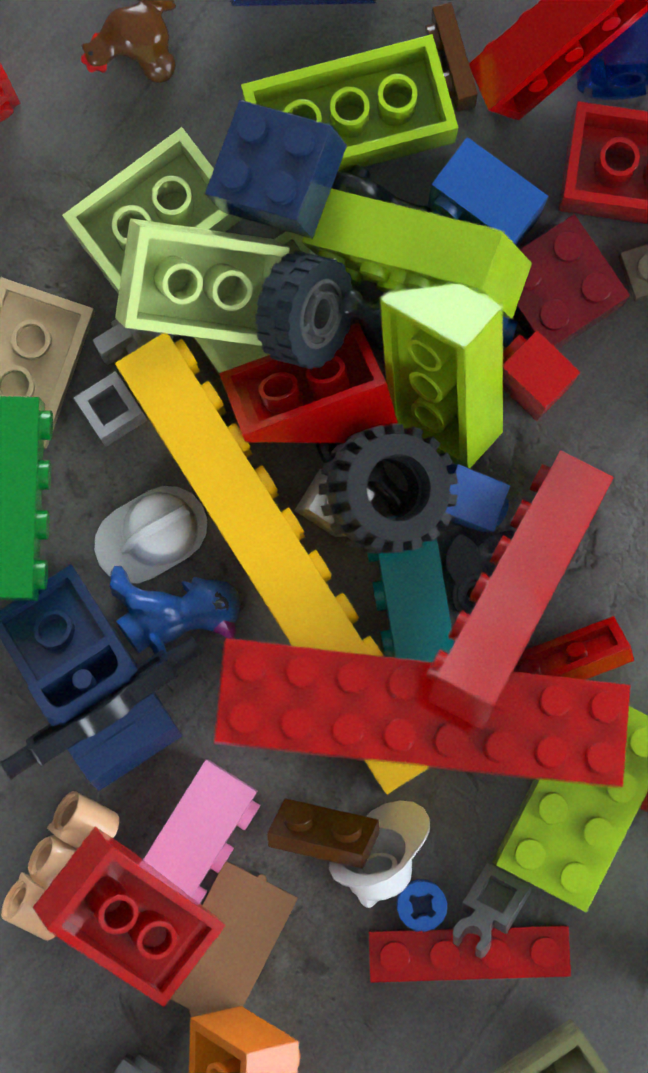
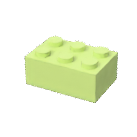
(158, 187)
(194, 281)

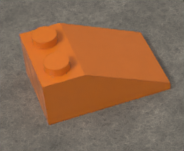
(240, 1043)

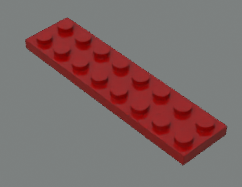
(381, 713)

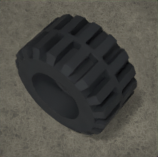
(426, 482)

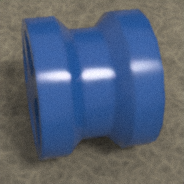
(416, 901)

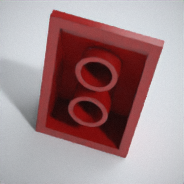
(311, 405)
(127, 917)

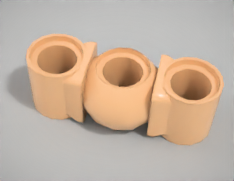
(70, 825)

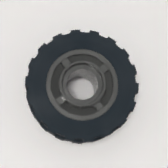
(300, 309)

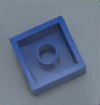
(486, 193)

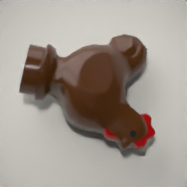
(136, 34)

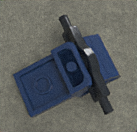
(87, 683)

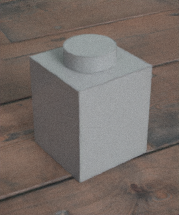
(110, 408)

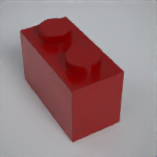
(536, 374)

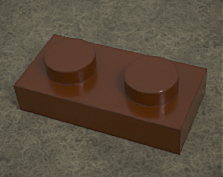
(454, 57)
(323, 833)

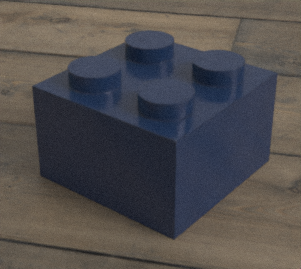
(276, 168)

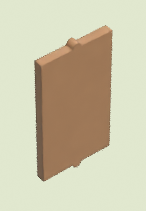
(231, 965)

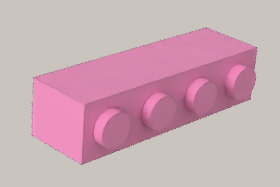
(200, 827)

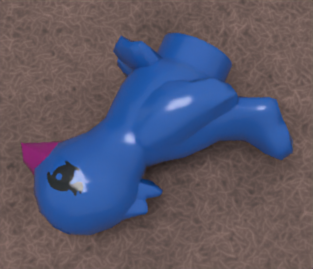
(161, 618)

